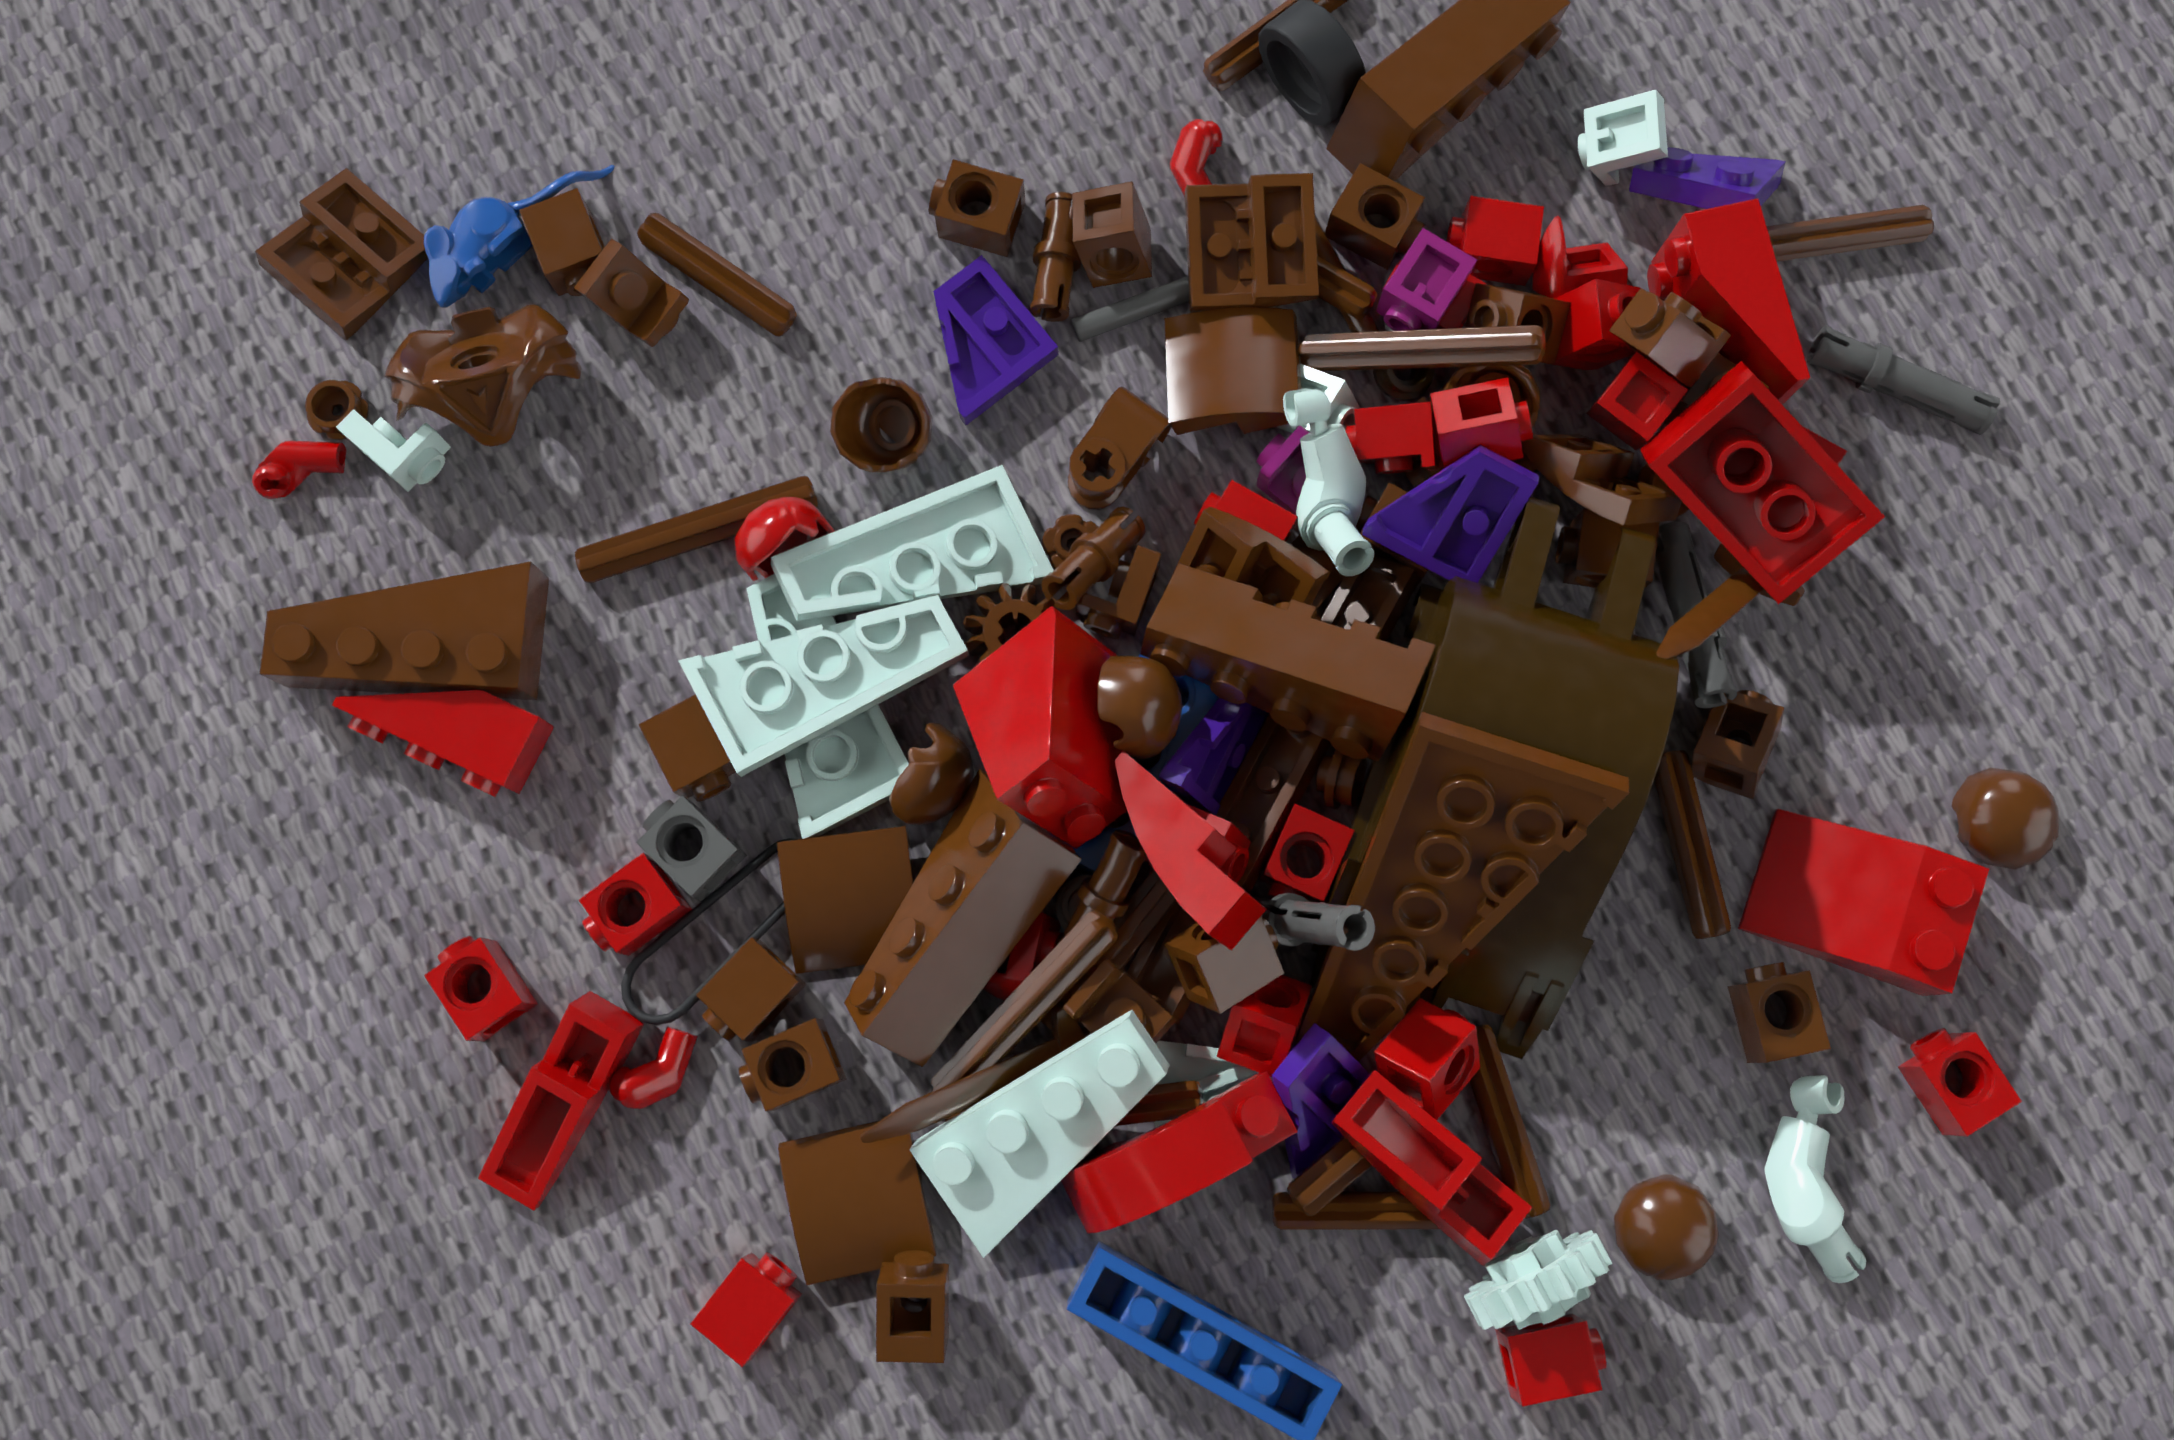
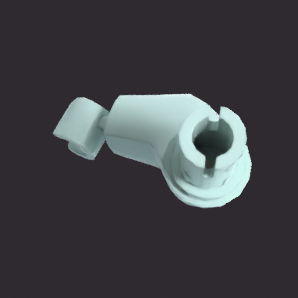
(1333, 484)
(1797, 1185)

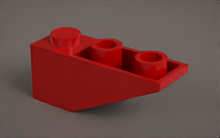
(467, 728)

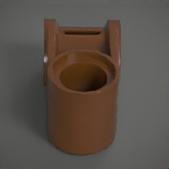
(1117, 442)

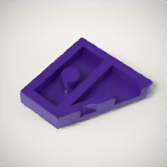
(1707, 179)
(988, 338)
(1456, 515)
(1213, 754)
(1314, 1088)

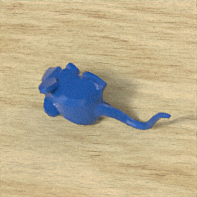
(485, 238)

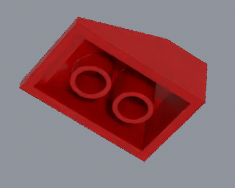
(1729, 272)
(1760, 483)
(1865, 902)

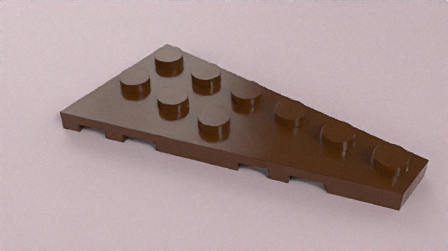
(1447, 863)

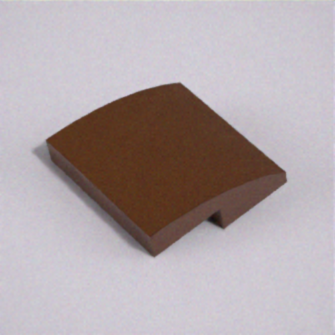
(1251, 242)
(344, 253)
(1231, 367)
(1598, 479)
(1252, 557)
(842, 894)
(853, 1202)

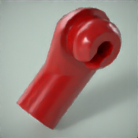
(1192, 151)
(295, 461)
(657, 1078)

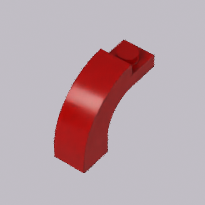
(1179, 1156)

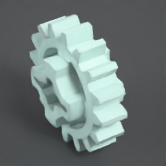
(1538, 1280)

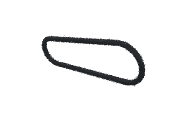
(680, 925)

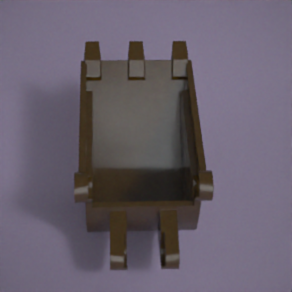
(1554, 686)

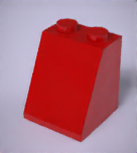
(1042, 730)

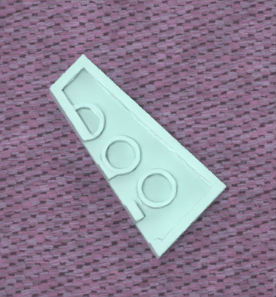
(939, 545)
(804, 684)
(844, 767)
(1031, 1133)

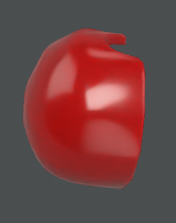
(774, 529)

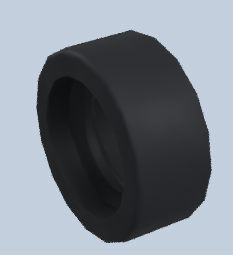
(1311, 61)

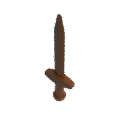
(1716, 608)
(975, 1087)

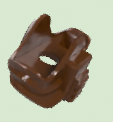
(481, 368)

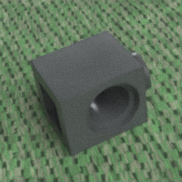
(712, 864)

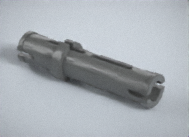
(1882, 371)
(1684, 590)
(1320, 923)

